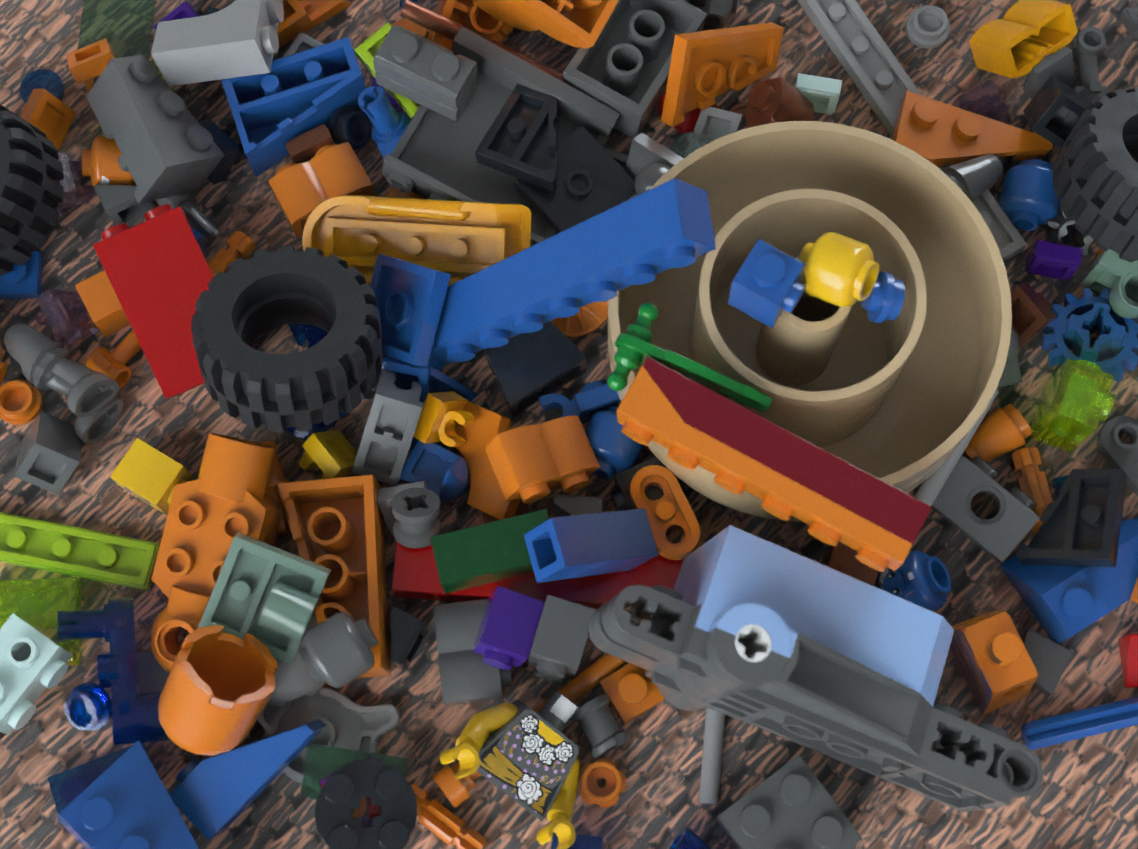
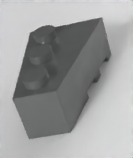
(152, 129)

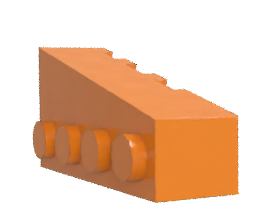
(346, 533)

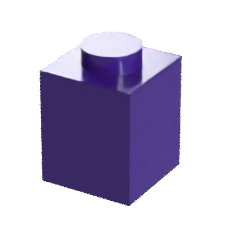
(508, 628)

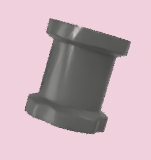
(601, 726)

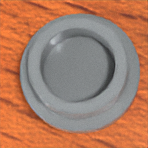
(928, 26)

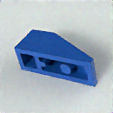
(224, 785)

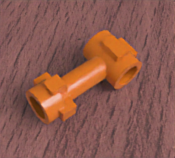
(115, 362)

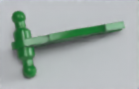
(635, 347)

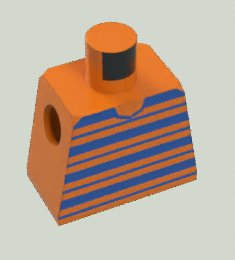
(992, 660)

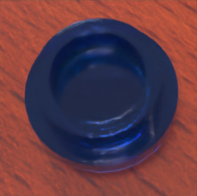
(88, 707)

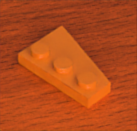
(717, 61)

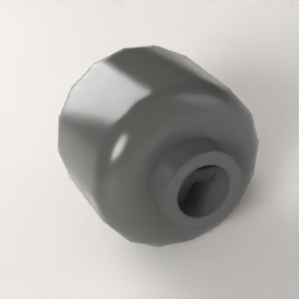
(338, 650)

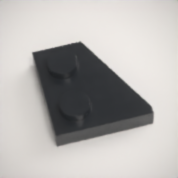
(1081, 522)

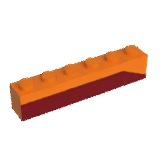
(772, 465)

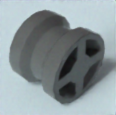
(416, 517)

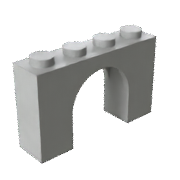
(220, 44)

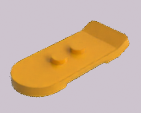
(427, 232)

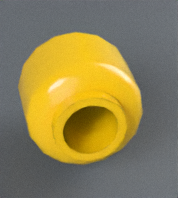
(838, 269)

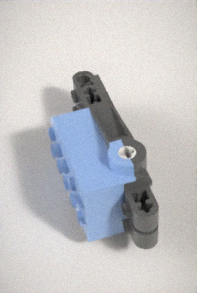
(814, 664)

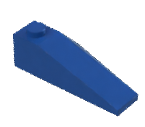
(1076, 596)

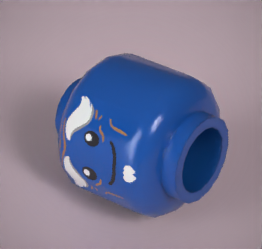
(919, 580)

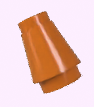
(998, 434)

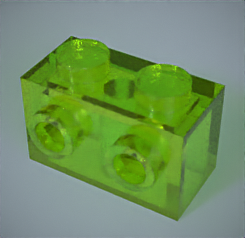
(1072, 405)

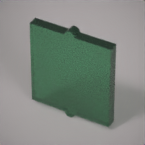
(123, 23)

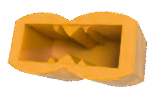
(1023, 37)

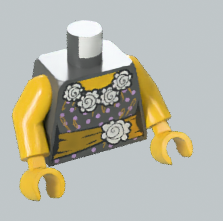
(526, 760)

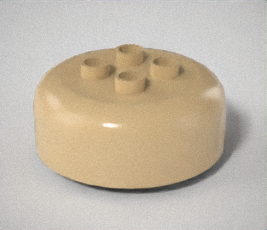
(864, 390)

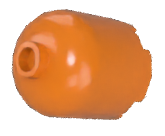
(216, 690)

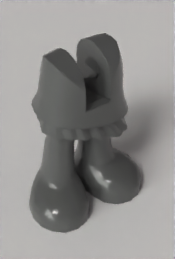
(49, 366)

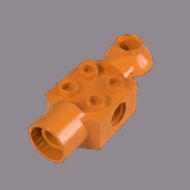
(201, 528)

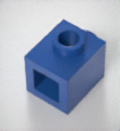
(767, 284)

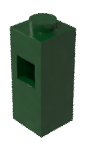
(485, 552)

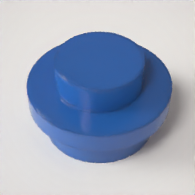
(885, 298)

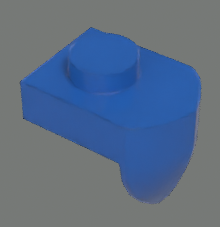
(439, 468)

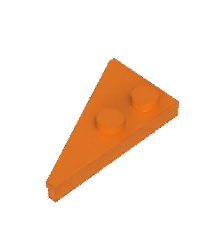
(957, 135)

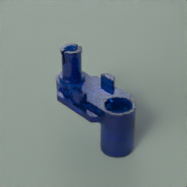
(133, 714)

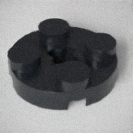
(343, 792)

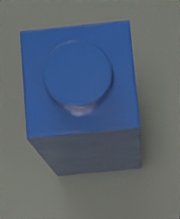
(590, 544)

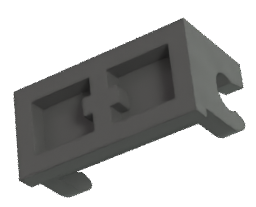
(388, 430)

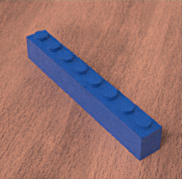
(574, 269)

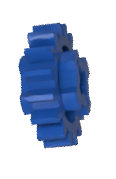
(1072, 331)

